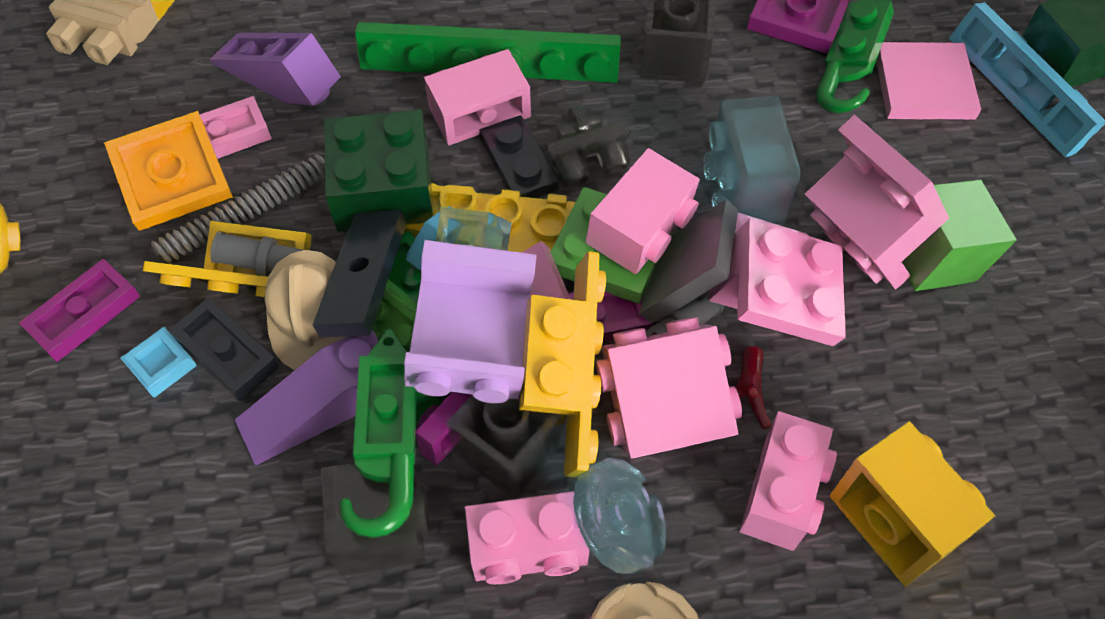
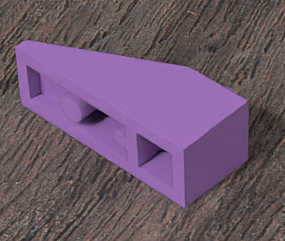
(280, 64)
(307, 400)

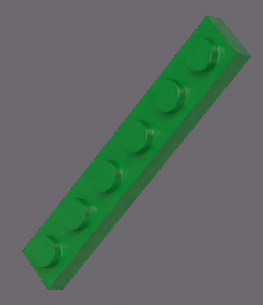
(442, 47)

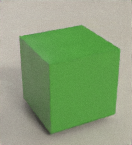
(965, 243)

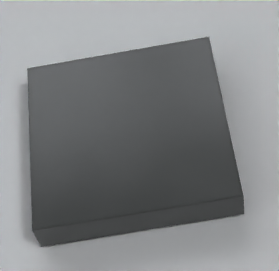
(692, 263)

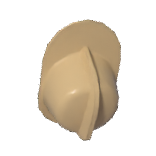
(292, 303)

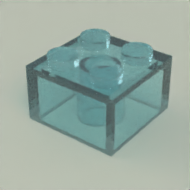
(752, 158)

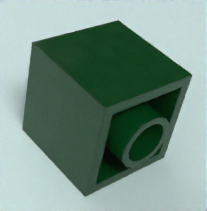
(1070, 38)

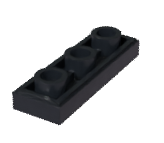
(360, 274)

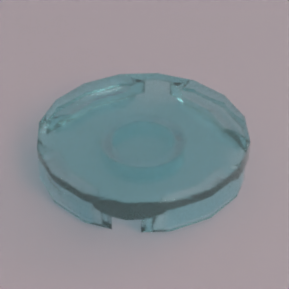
(619, 517)

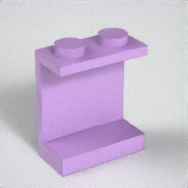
(470, 322)

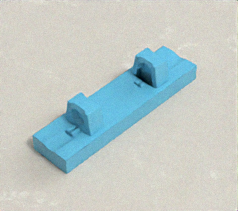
(1027, 80)

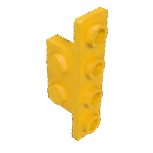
(223, 276)
(560, 361)

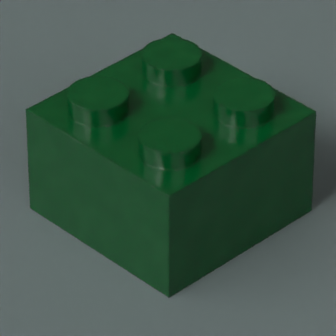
(377, 166)

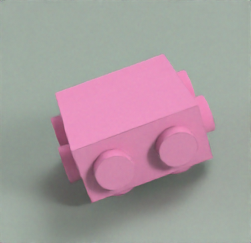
(669, 388)

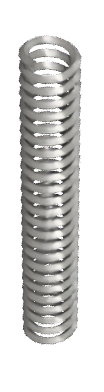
(178, 240)

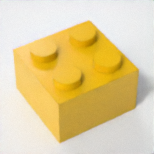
(910, 503)

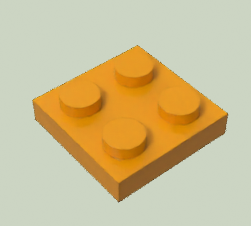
(167, 170)

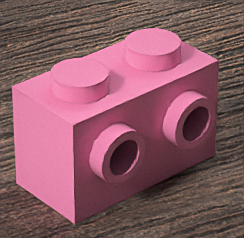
(477, 95)
(642, 211)
(787, 482)
(525, 538)

